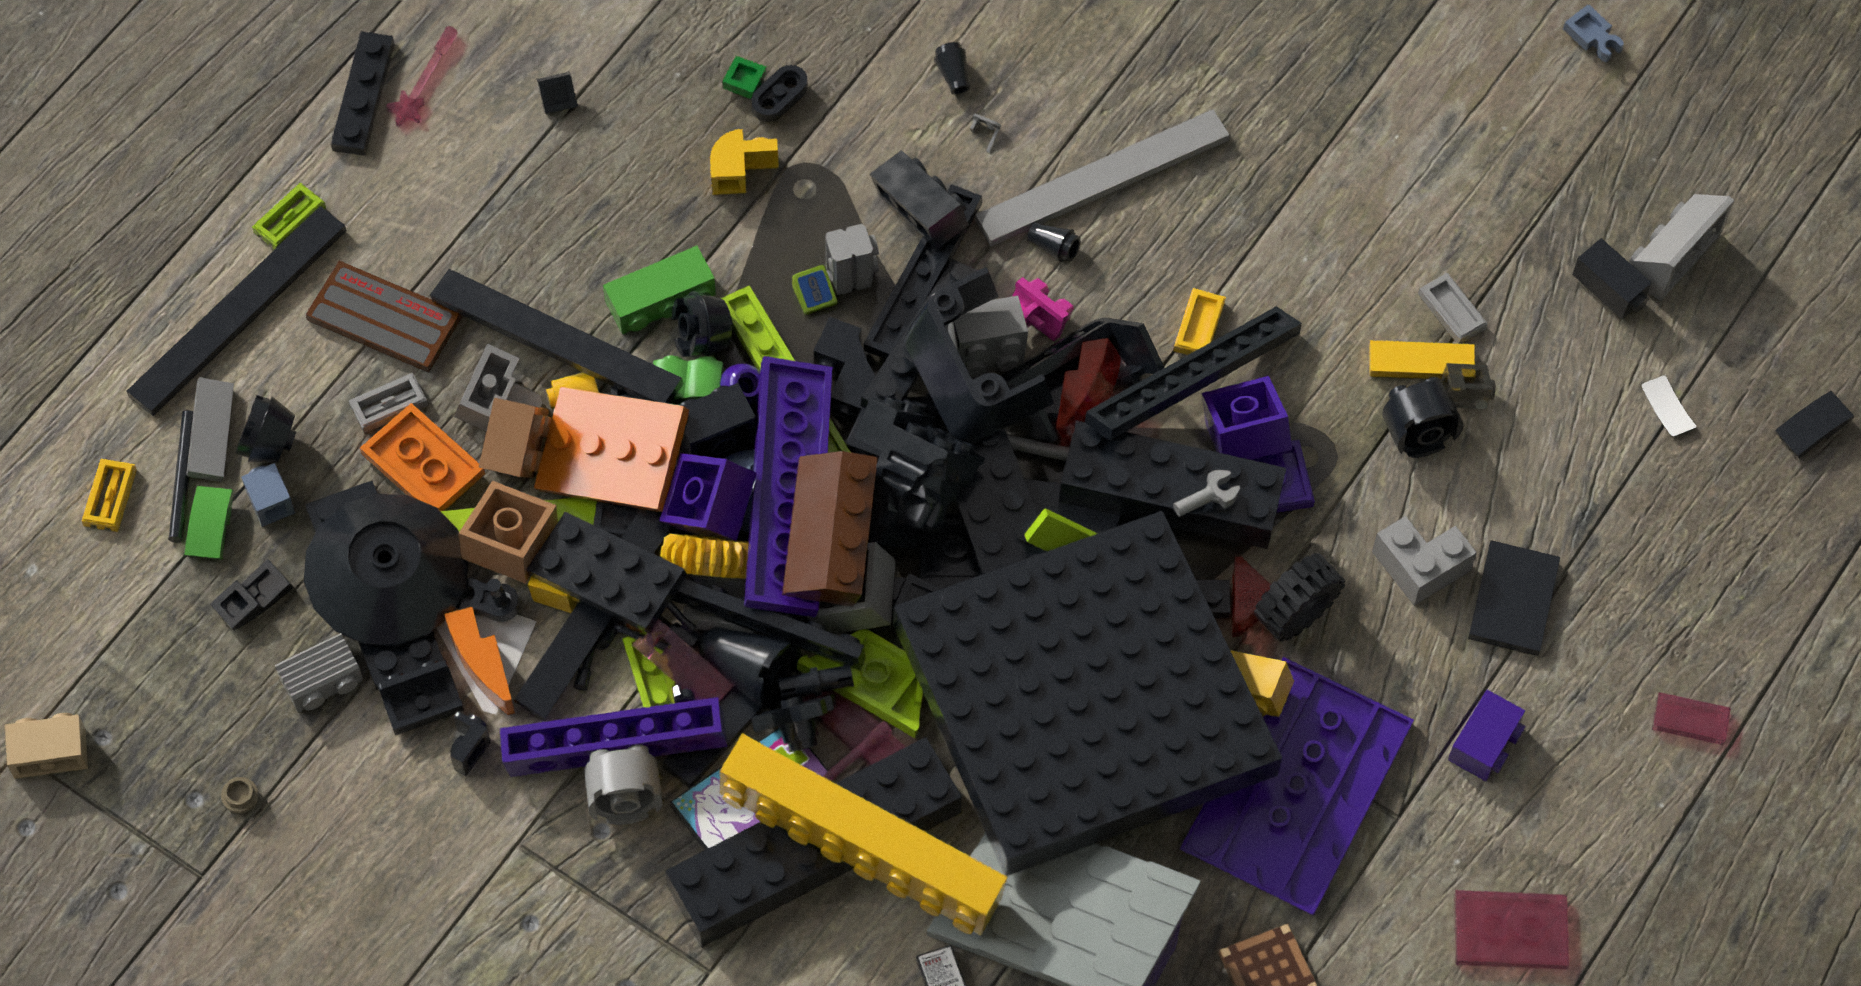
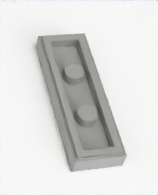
(210, 429)

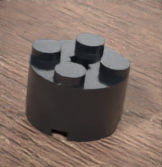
(1422, 417)

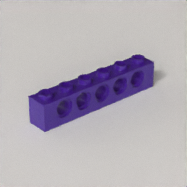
(570, 741)

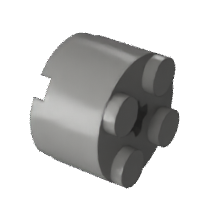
(622, 785)

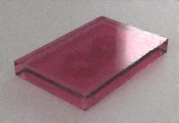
(1511, 929)

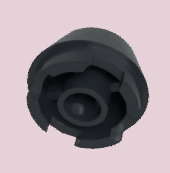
(702, 325)
(266, 431)

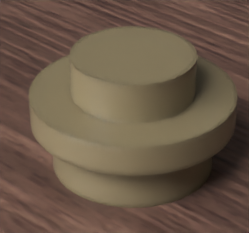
(239, 795)

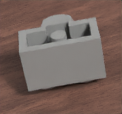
(490, 381)

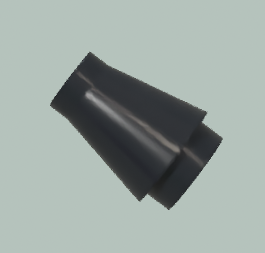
(953, 66)
(1056, 241)

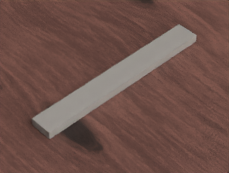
(1102, 177)

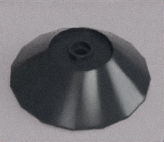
(393, 599)

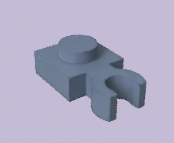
(1590, 30)

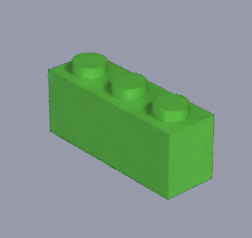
(653, 289)

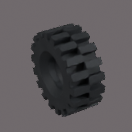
(1299, 597)

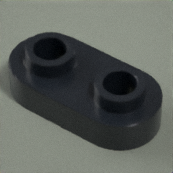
(777, 95)

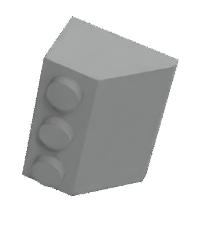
(1681, 241)

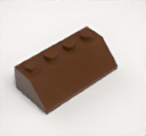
(830, 527)

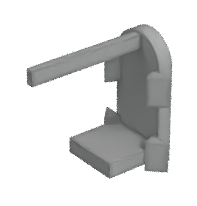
(977, 119)

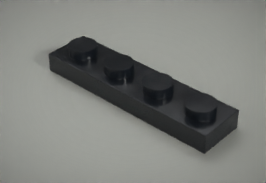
(362, 93)

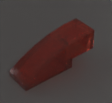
(1087, 385)

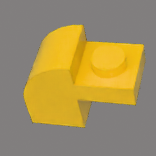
(734, 155)

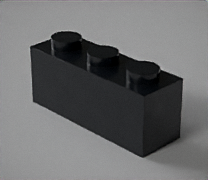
(920, 198)

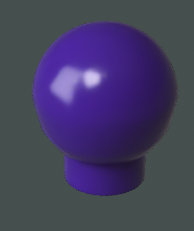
(748, 379)

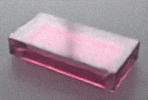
(1691, 718)

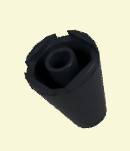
(751, 662)

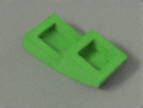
(208, 522)

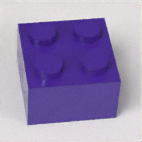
(1247, 419)
(708, 496)

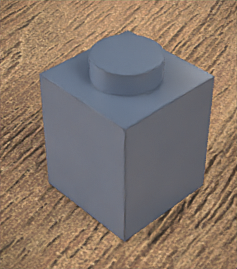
(267, 494)

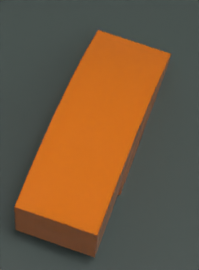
(480, 657)

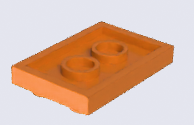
(422, 459)

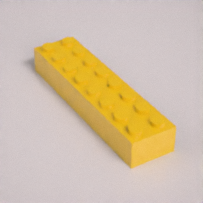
(861, 835)

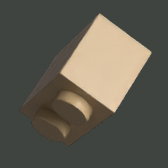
(46, 745)

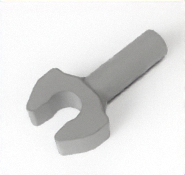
(1209, 494)

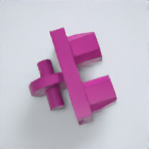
(1040, 309)

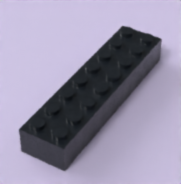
(768, 868)

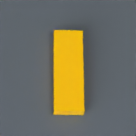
(1415, 358)

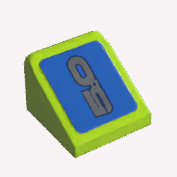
(814, 289)

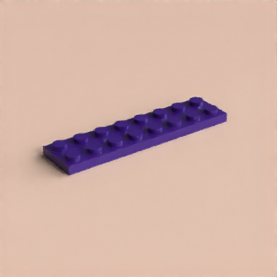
(790, 424)

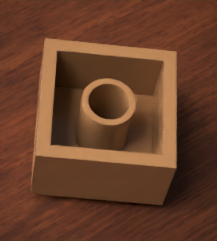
(514, 438)
(507, 530)

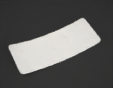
(1667, 406)

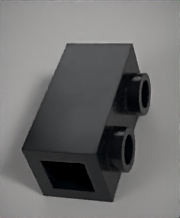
(1612, 279)

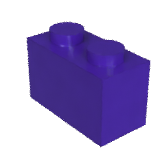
(1487, 735)

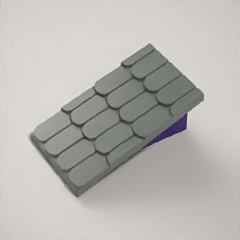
(1082, 918)

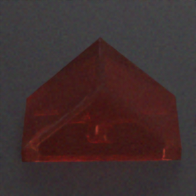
(1246, 592)

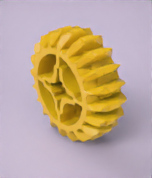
(706, 555)

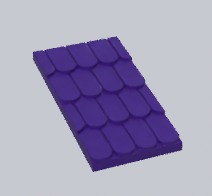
(1300, 824)

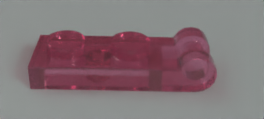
(682, 663)

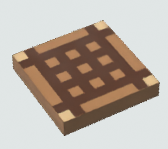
(1267, 960)

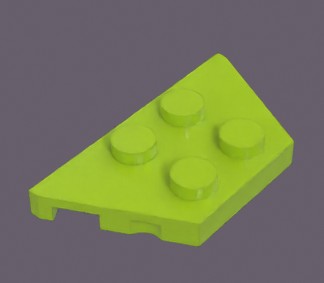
(883, 685)

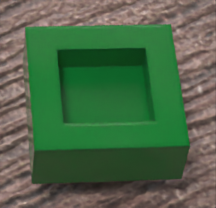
(744, 77)

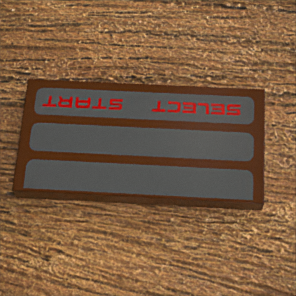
(383, 316)

